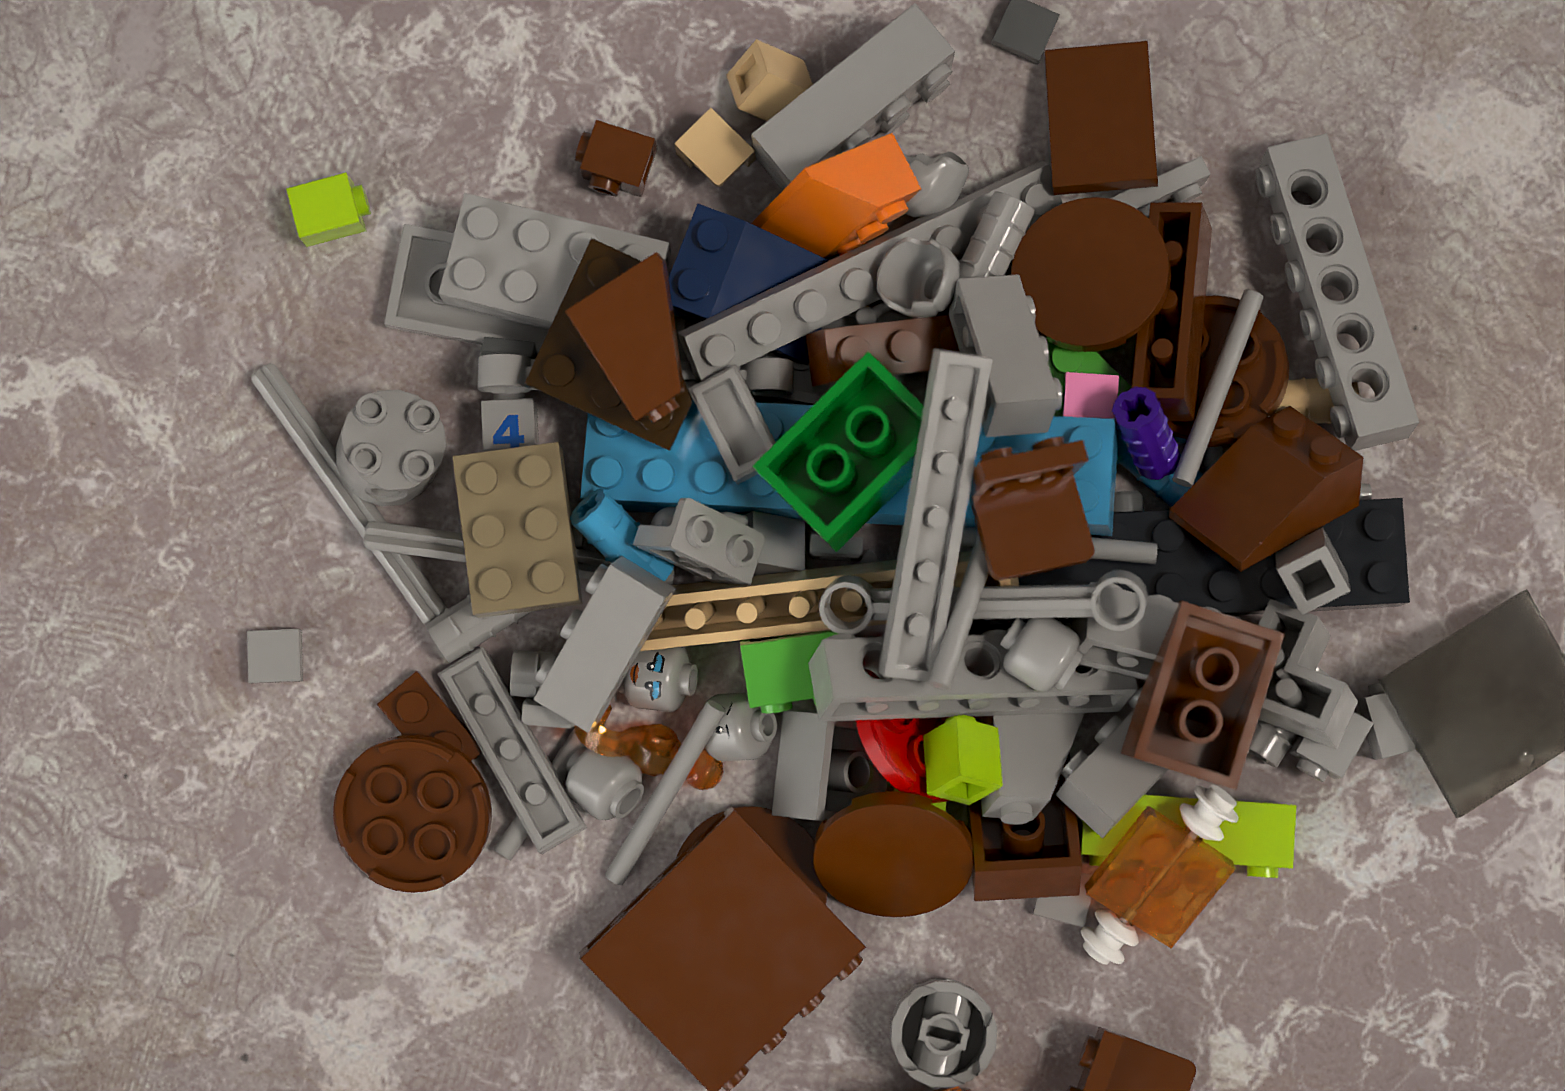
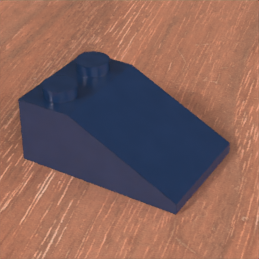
(731, 262)

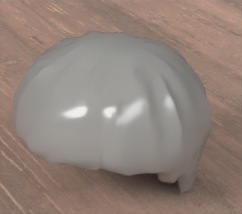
(939, 180)

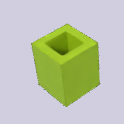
(328, 209)
(962, 760)

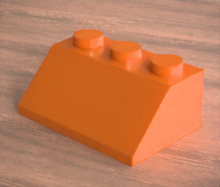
(843, 199)

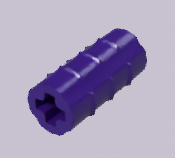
(1146, 433)

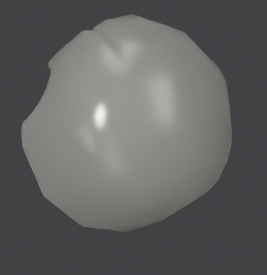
(918, 277)

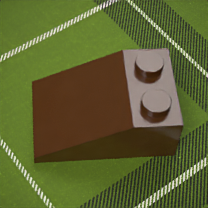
(1271, 489)
(1204, 695)
(1028, 857)

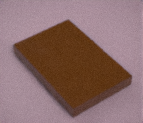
(1101, 118)

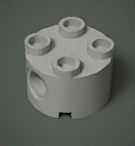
(390, 447)
(943, 1033)

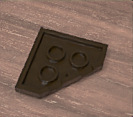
(571, 372)

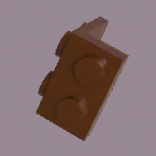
(1031, 508)
(1126, 1064)

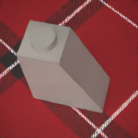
(1031, 762)

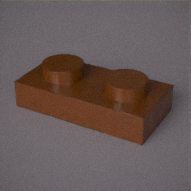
(420, 711)

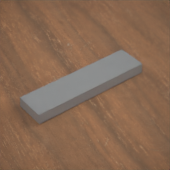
(512, 750)

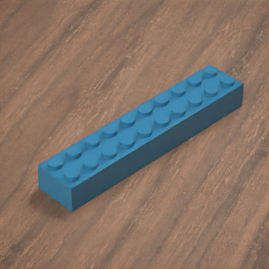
(653, 478)

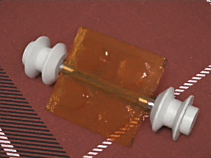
(1159, 876)

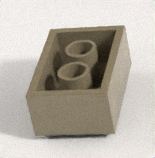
(517, 530)

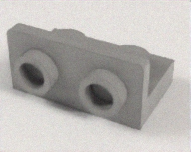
(704, 543)

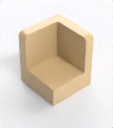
(767, 80)
(714, 148)

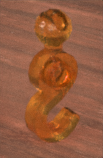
(651, 749)

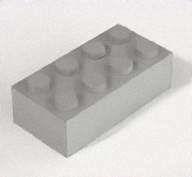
(857, 97)
(523, 259)

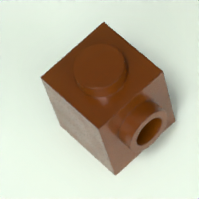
(615, 159)

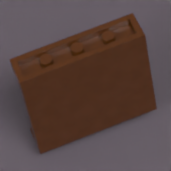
(723, 952)

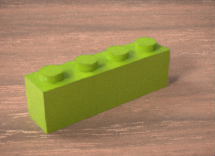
(1259, 839)

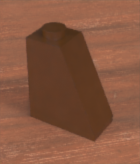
(635, 338)

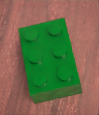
(847, 452)

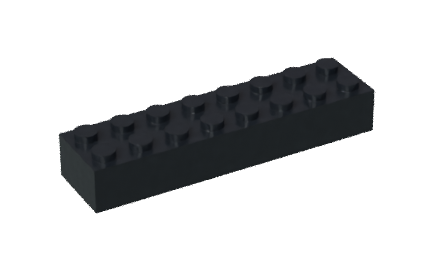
(1366, 540)

